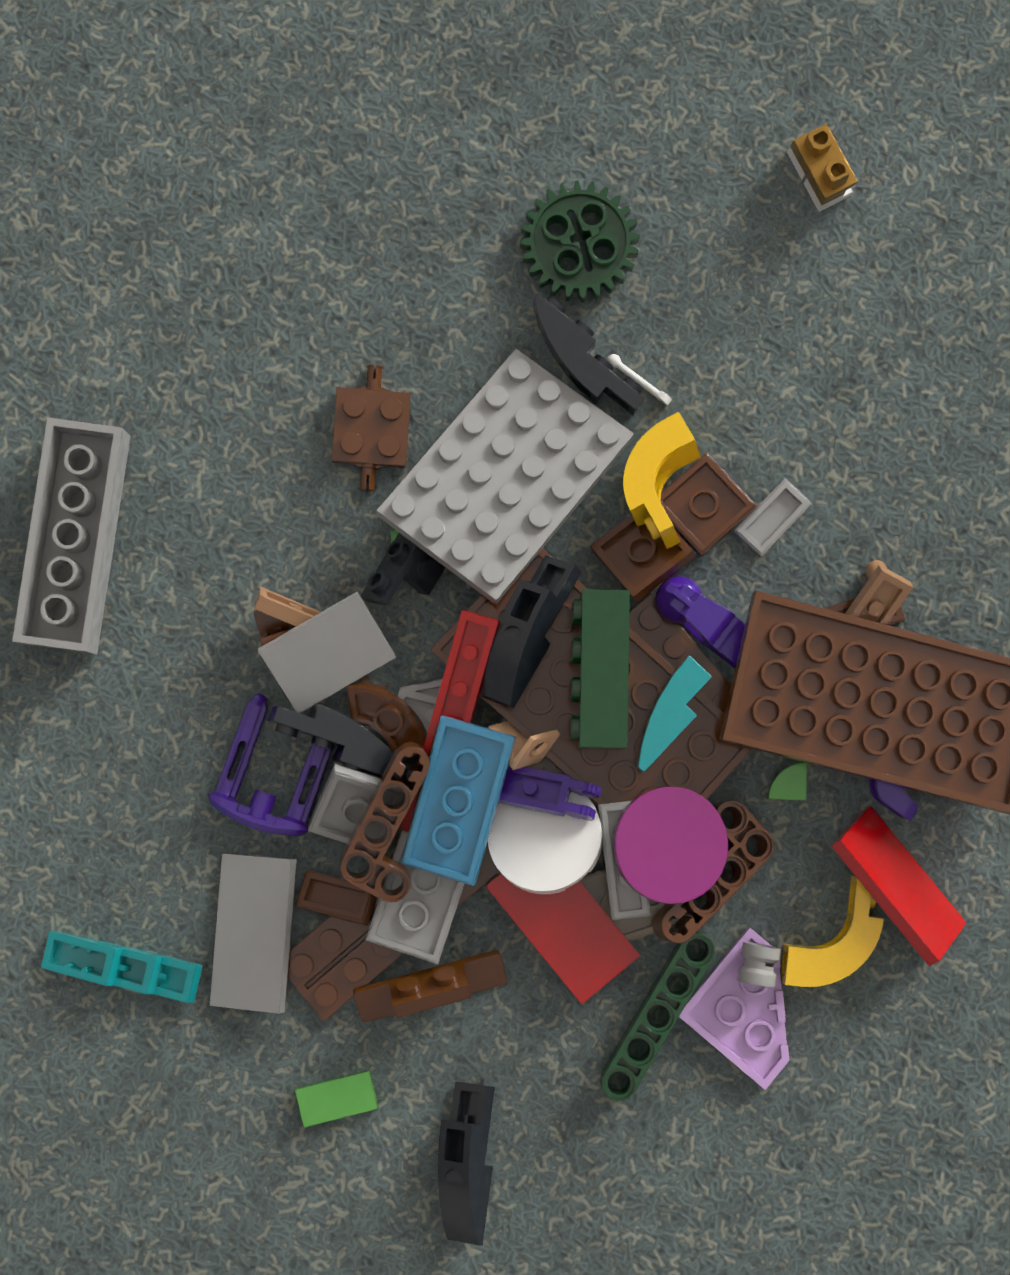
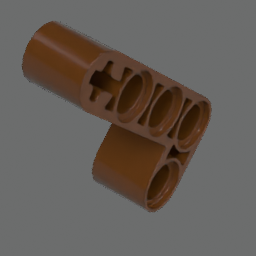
(391, 817)
(743, 868)

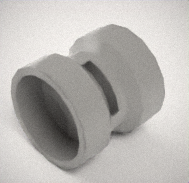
(758, 964)

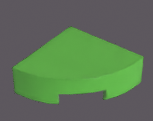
(790, 783)

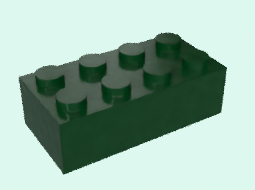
(602, 669)

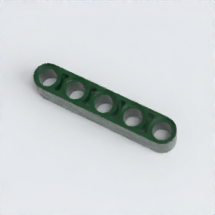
(656, 1033)

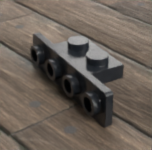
(401, 562)

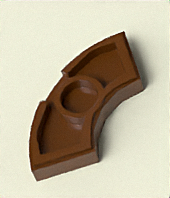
(385, 714)

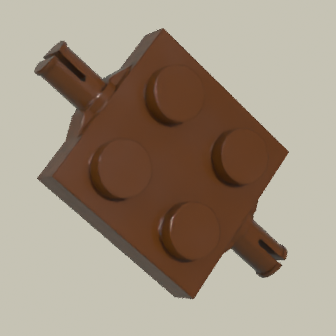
(371, 427)

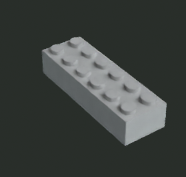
(71, 536)

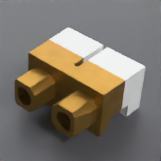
(823, 166)

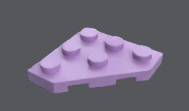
(741, 1017)

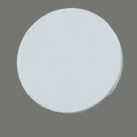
(543, 849)

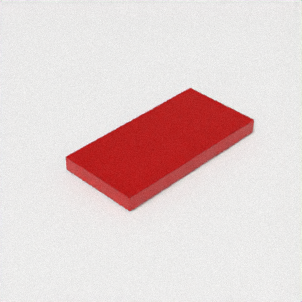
(899, 885)
(569, 934)

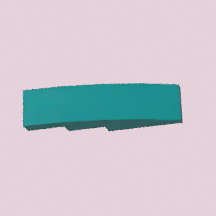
(121, 966)

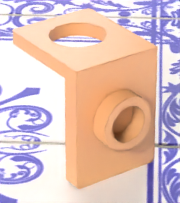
(524, 749)

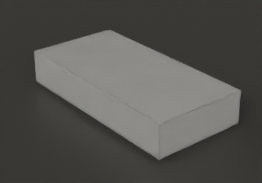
(772, 517)

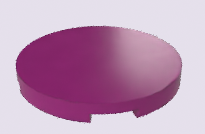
(670, 845)

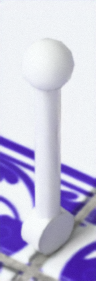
(616, 362)

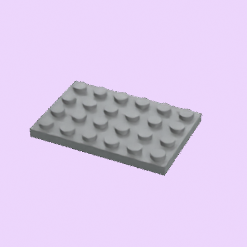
(505, 476)

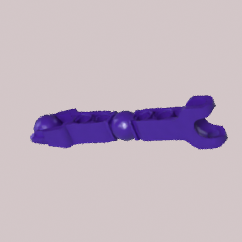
(722, 632)

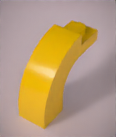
(650, 464)
(843, 954)

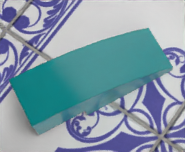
(670, 712)

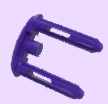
(258, 813)

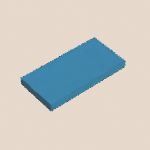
(458, 800)

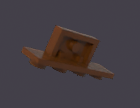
(430, 987)

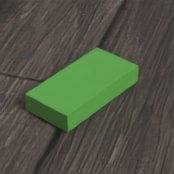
(336, 1098)

